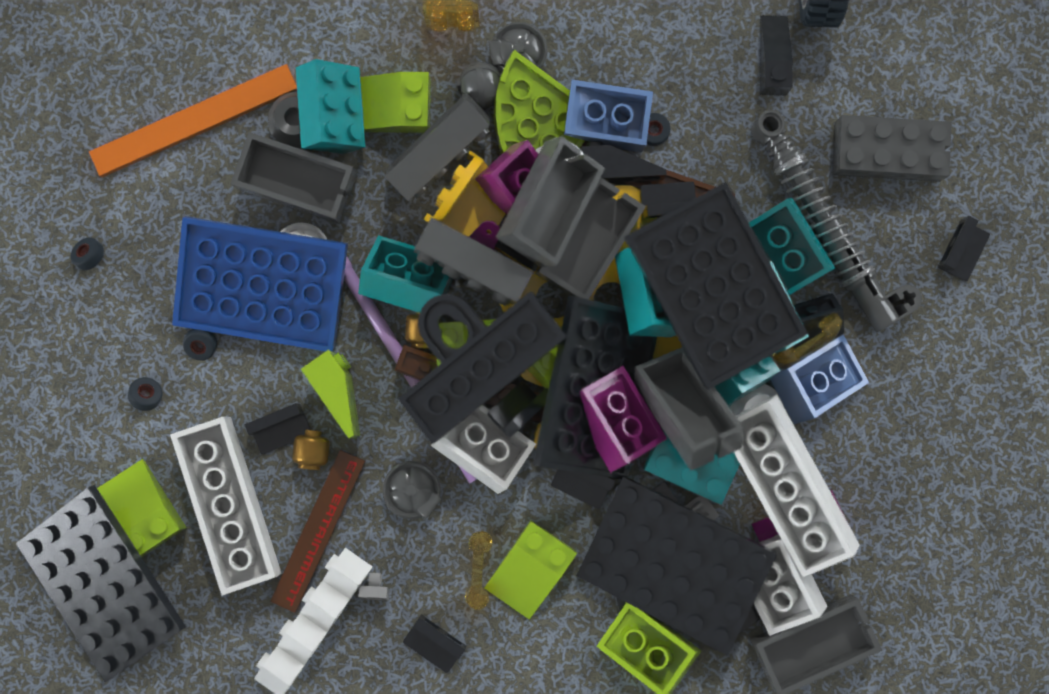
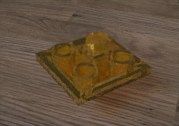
(451, 13)

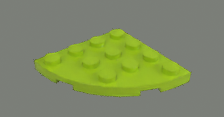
(529, 105)

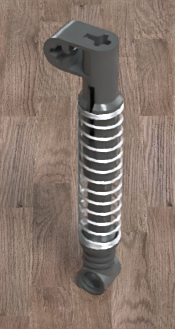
(834, 237)

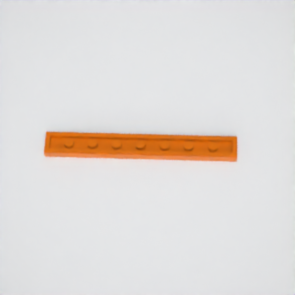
(193, 121)

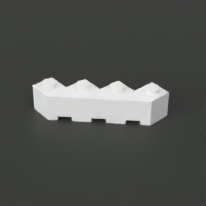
(313, 623)

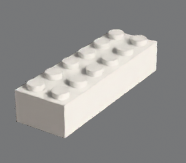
(793, 489)
(226, 505)

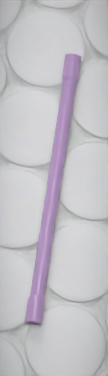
(381, 328)

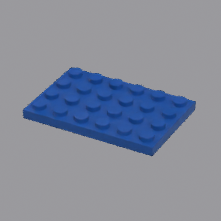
(259, 284)

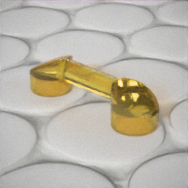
(830, 327)
(475, 595)

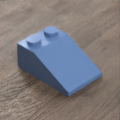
(609, 115)
(819, 380)

